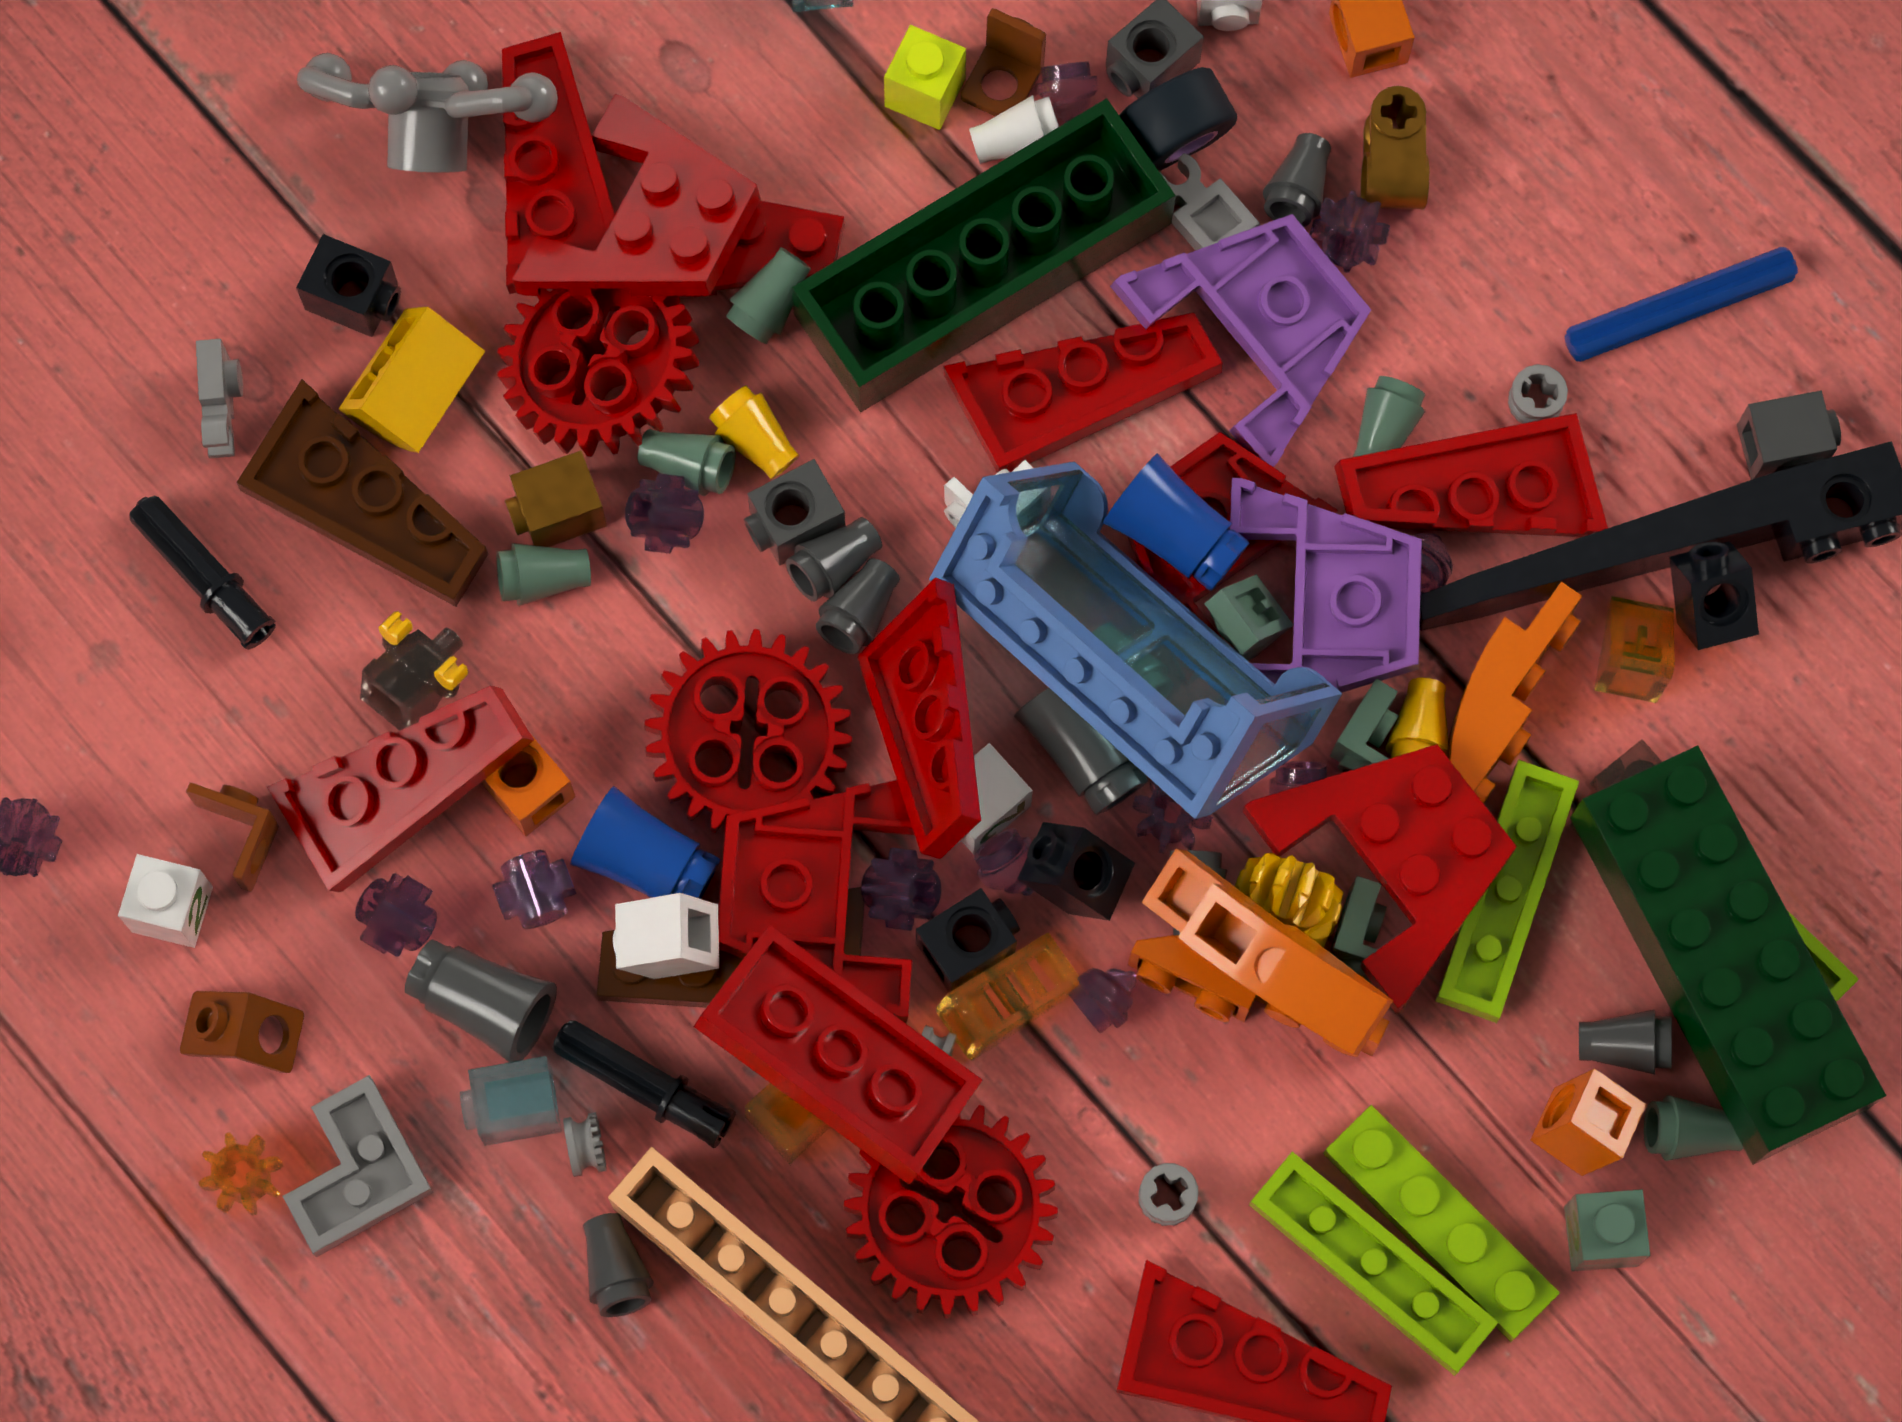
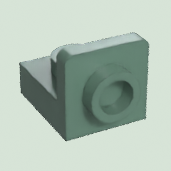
(1248, 616)
(1368, 724)
(1358, 922)

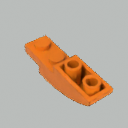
(1489, 716)
(1265, 954)
(1171, 964)

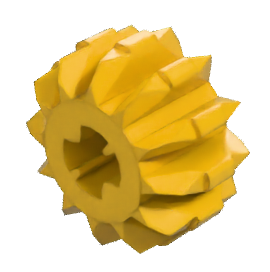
(1293, 893)

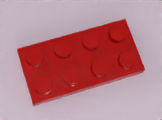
(838, 1054)

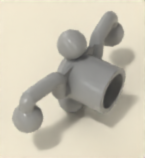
(428, 108)

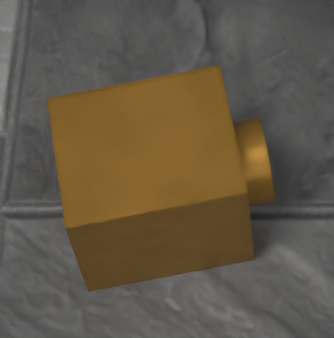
(555, 501)

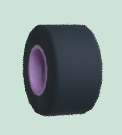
(1180, 116)

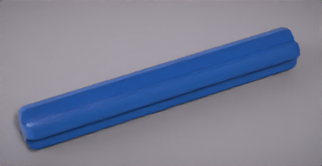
(1681, 304)

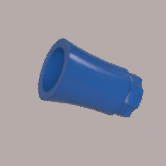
(1176, 524)
(642, 851)

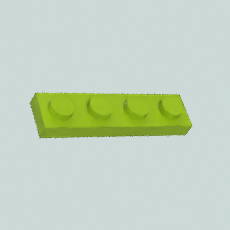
(1498, 926)
(1441, 1222)
(1373, 1263)

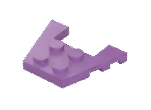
(1280, 306)
(1352, 587)

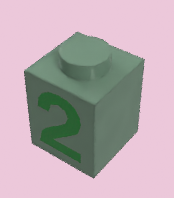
(1607, 1230)

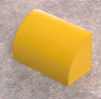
(412, 379)

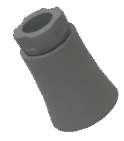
(1081, 752)
(482, 998)

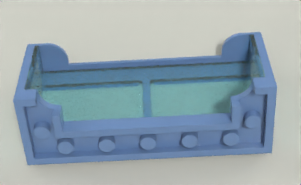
(1121, 644)

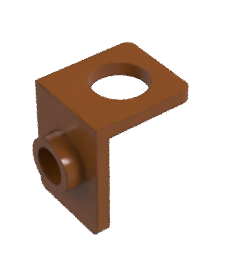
(1009, 47)
(241, 807)
(230, 1026)

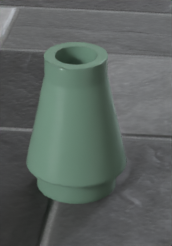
(766, 298)
(1388, 415)
(699, 458)
(540, 572)
(1687, 1129)

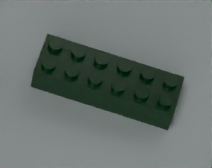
(983, 254)
(1726, 955)

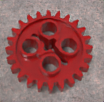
(596, 364)
(692, 728)
(917, 1258)

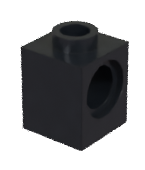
(335, 265)
(1727, 612)
(1076, 870)
(949, 961)

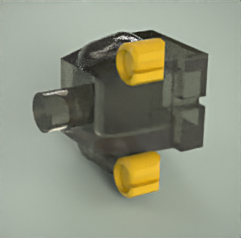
(412, 672)

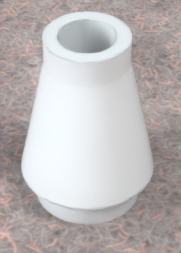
(1013, 129)

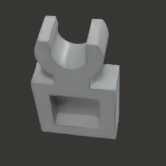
(1207, 212)
(217, 385)

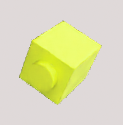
(925, 77)

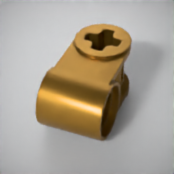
(1396, 159)

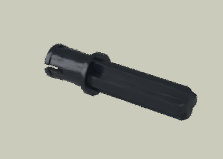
(218, 589)
(644, 1083)

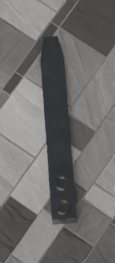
(1776, 506)

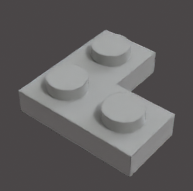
(374, 1174)

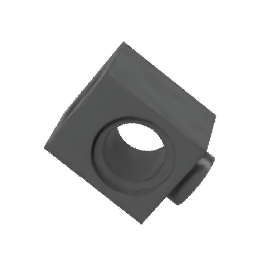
(1159, 29)
(1788, 433)
(800, 487)

